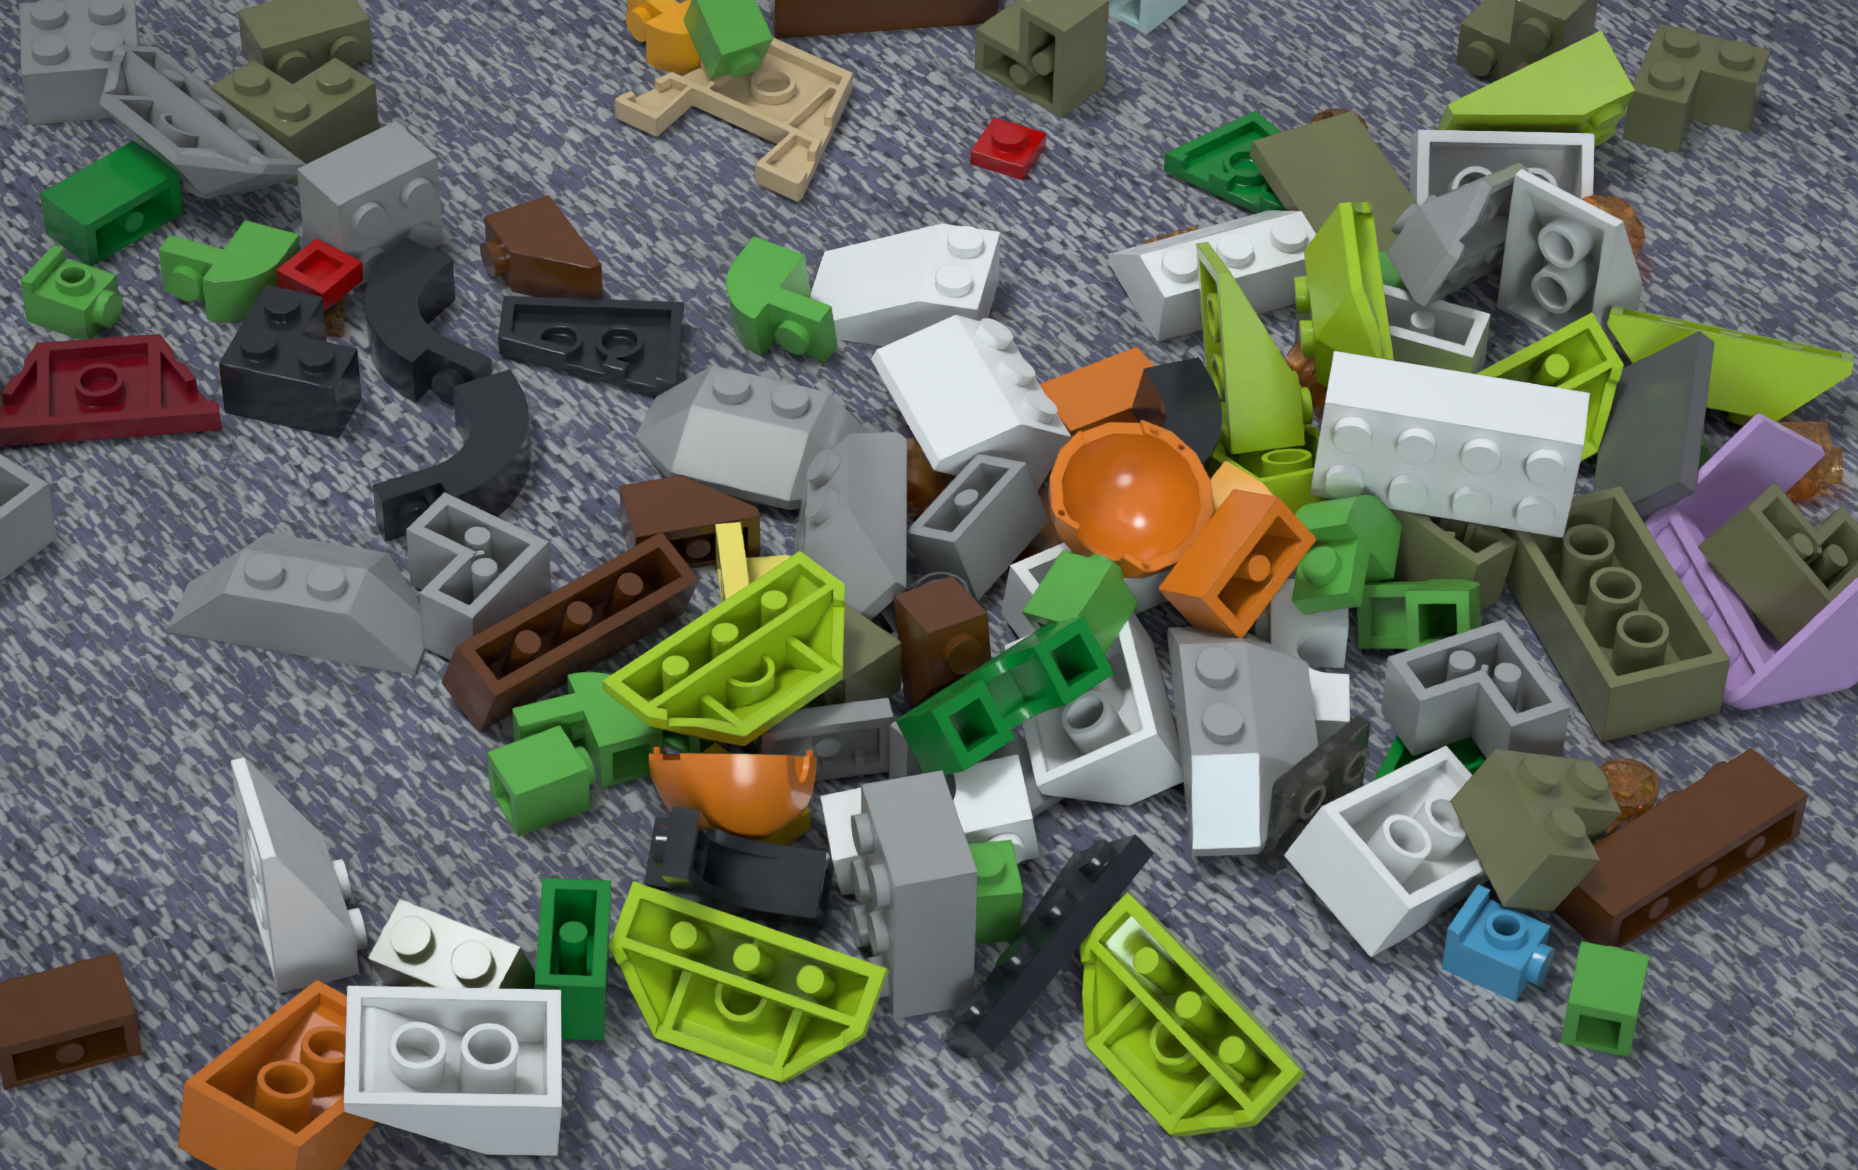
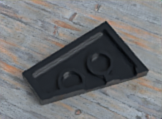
(600, 339)

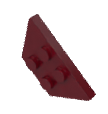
(103, 393)

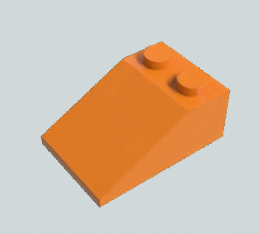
(277, 1093)

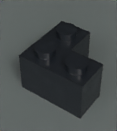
(286, 369)

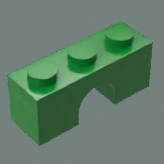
(985, 705)

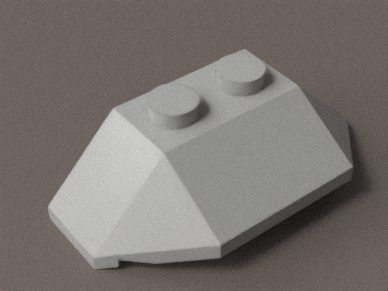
(191, 126)
(1453, 237)
(743, 434)
(857, 517)
(307, 603)
(1240, 728)

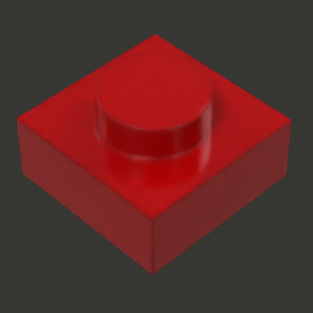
(1008, 148)
(321, 272)

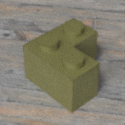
(1517, 33)
(1046, 50)
(1695, 79)
(309, 116)
(1782, 561)
(1535, 824)

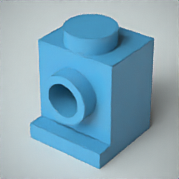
(1497, 946)

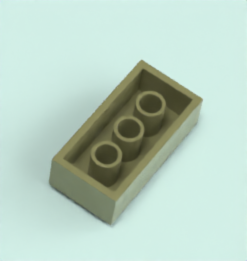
(1618, 620)

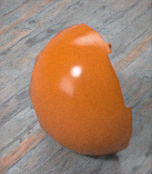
(1129, 496)
(736, 792)

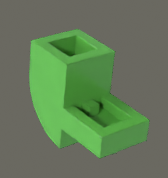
(230, 276)
(773, 303)
(1353, 546)
(1416, 612)
(598, 723)

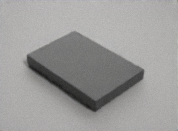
(1657, 425)

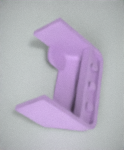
(1761, 670)

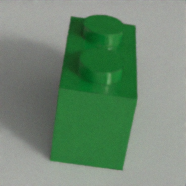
(111, 203)
(576, 952)

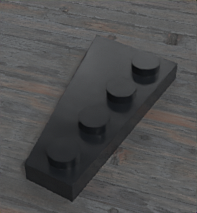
(1046, 941)

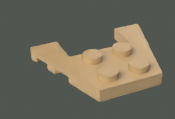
(786, 100)

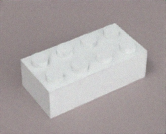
(1450, 443)

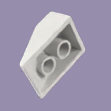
(1564, 259)
(909, 281)
(1391, 852)
(294, 888)
(458, 1065)

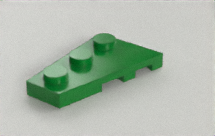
(1223, 163)

